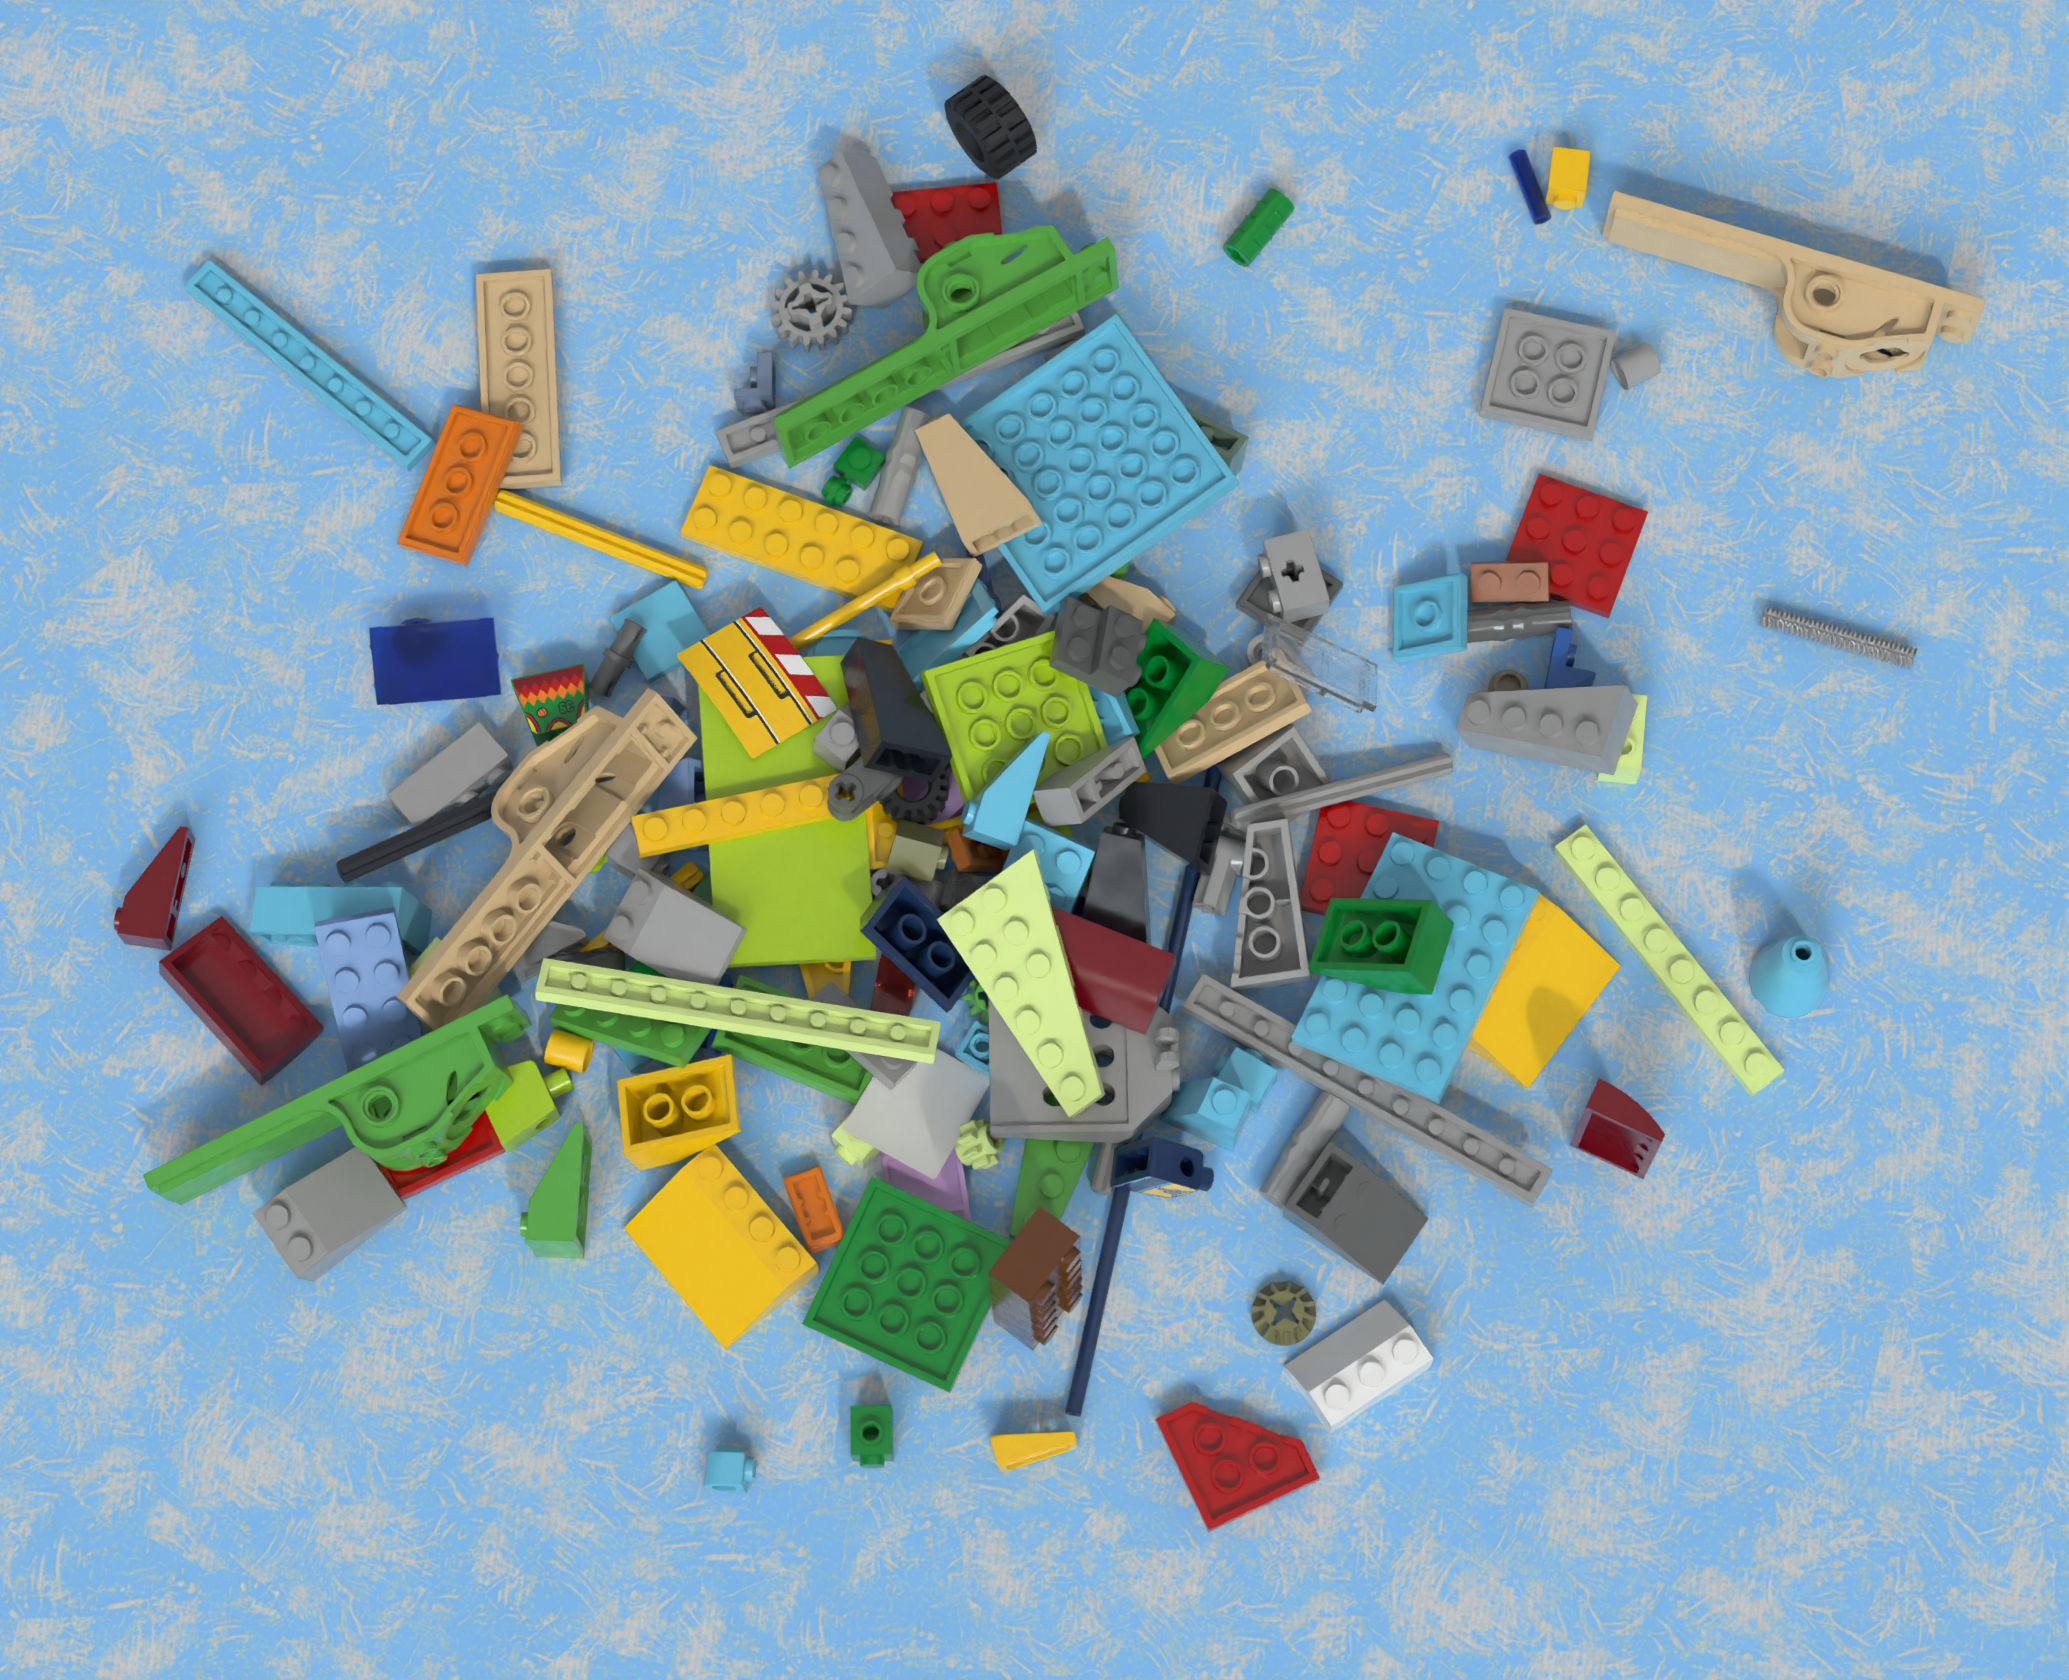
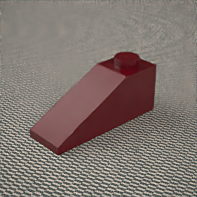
(155, 899)

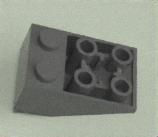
(1354, 1213)

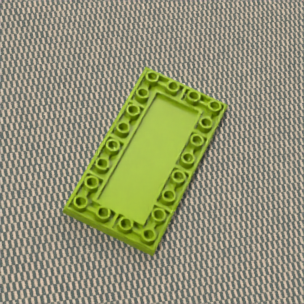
(797, 884)

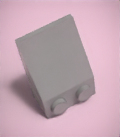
(673, 930)
(330, 1213)

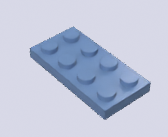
(364, 975)

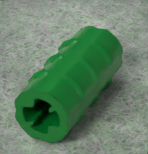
(1258, 227)

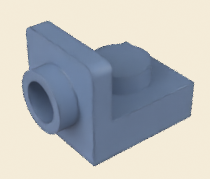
(763, 387)

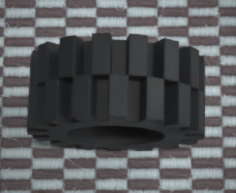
(922, 809)

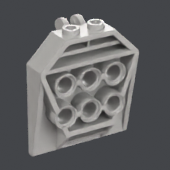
(1137, 1079)

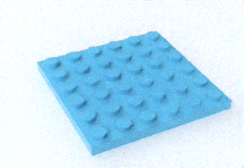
(1100, 459)

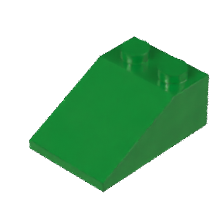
(1173, 683)
(1383, 943)

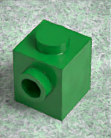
(872, 1435)

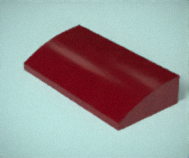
(1114, 972)
(240, 1000)
(1618, 1130)

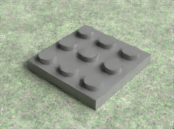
(1547, 374)

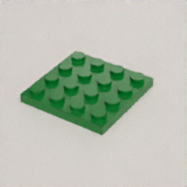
(908, 1285)

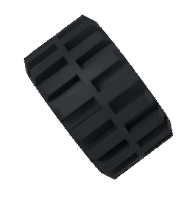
(990, 127)

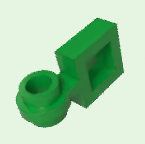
(856, 465)

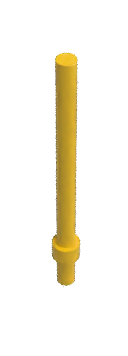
(903, 577)

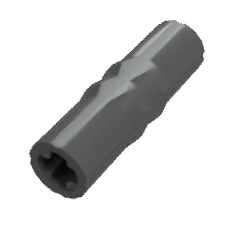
(1517, 621)

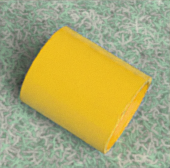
(569, 1051)

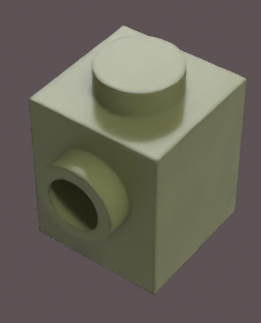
(917, 851)

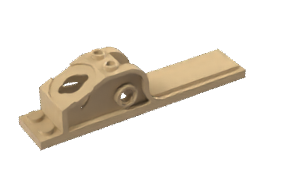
(1827, 306)
(538, 809)

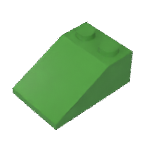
(560, 1202)

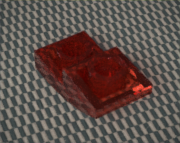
(892, 989)

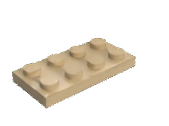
(1234, 718)

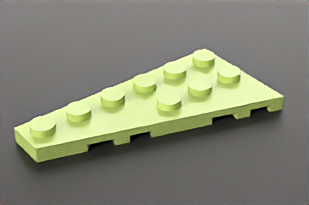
(1022, 965)

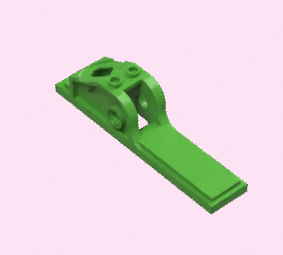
(969, 315)
(388, 1107)

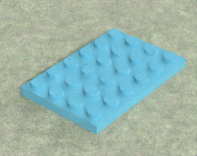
(1422, 1037)

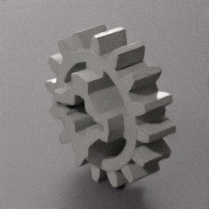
(827, 306)

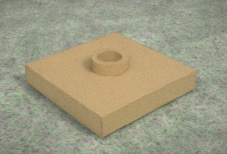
(937, 596)

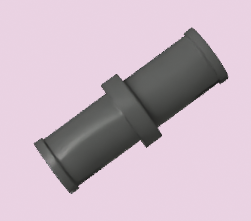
(617, 658)

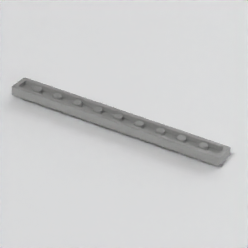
(757, 436)
(1387, 1103)

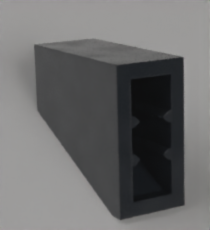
(1177, 820)

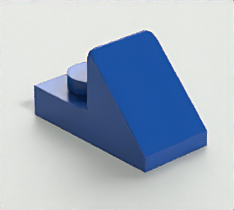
(1560, 668)

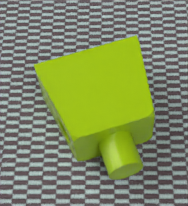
(527, 1104)

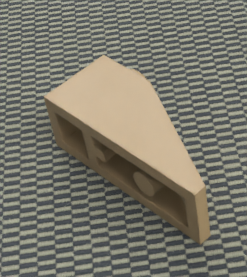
(1131, 599)

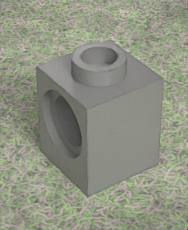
(625, 857)

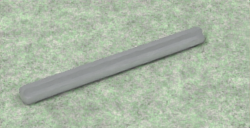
(1341, 790)

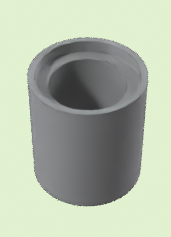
(1635, 366)

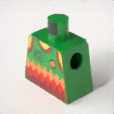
(553, 700)

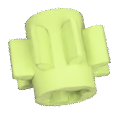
(977, 1146)

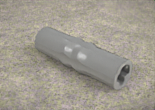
(899, 469)
(1304, 1148)

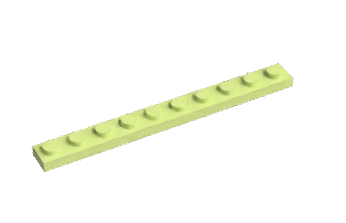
(738, 1010)

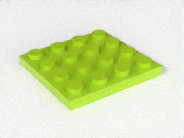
(1000, 701)

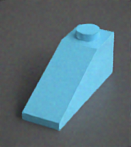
(1002, 804)

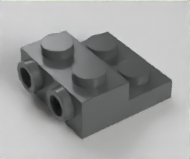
(1098, 646)

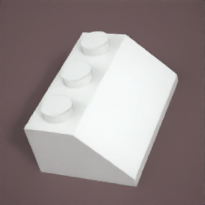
(1359, 1365)

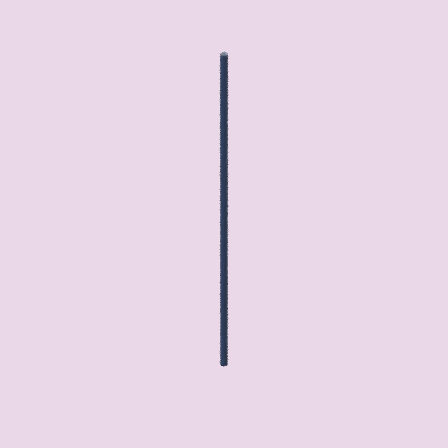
(1121, 1197)

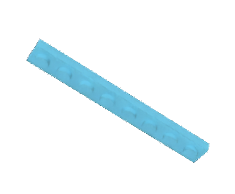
(309, 365)

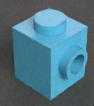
(1248, 1072)

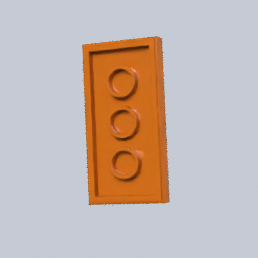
(460, 485)

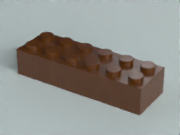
(1037, 1279)

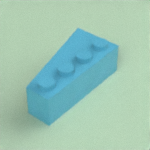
(289, 913)

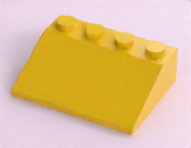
(1541, 994)
(721, 1246)

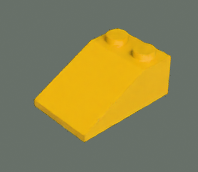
(678, 1111)

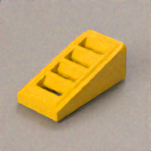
(1027, 1448)

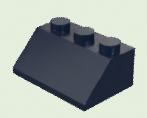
(908, 933)

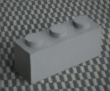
(452, 777)

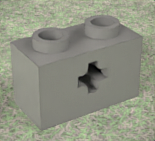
(1294, 555)

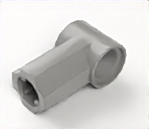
(1215, 890)

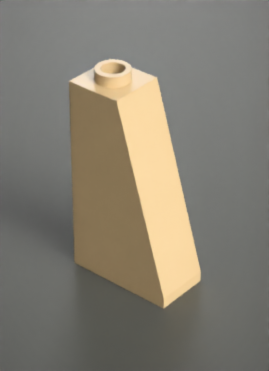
(976, 491)

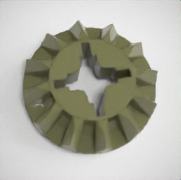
(1286, 1331)

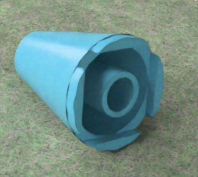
(1790, 976)

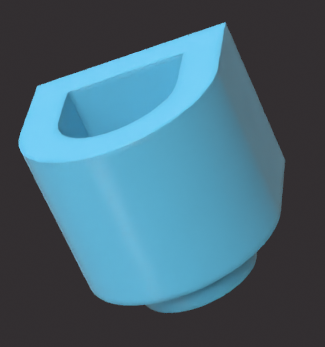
(729, 1470)

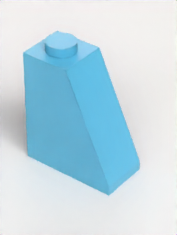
(1209, 1111)

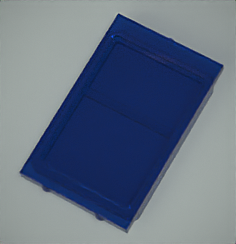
(435, 661)

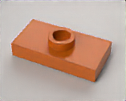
(814, 1209)

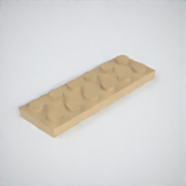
(521, 370)

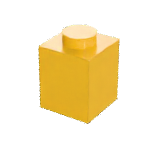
(1567, 178)

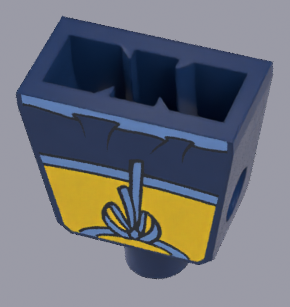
(1160, 1168)

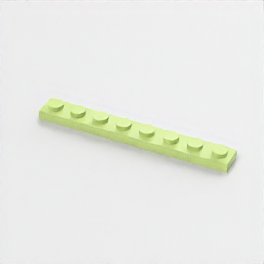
(1668, 960)

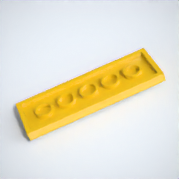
(796, 536)

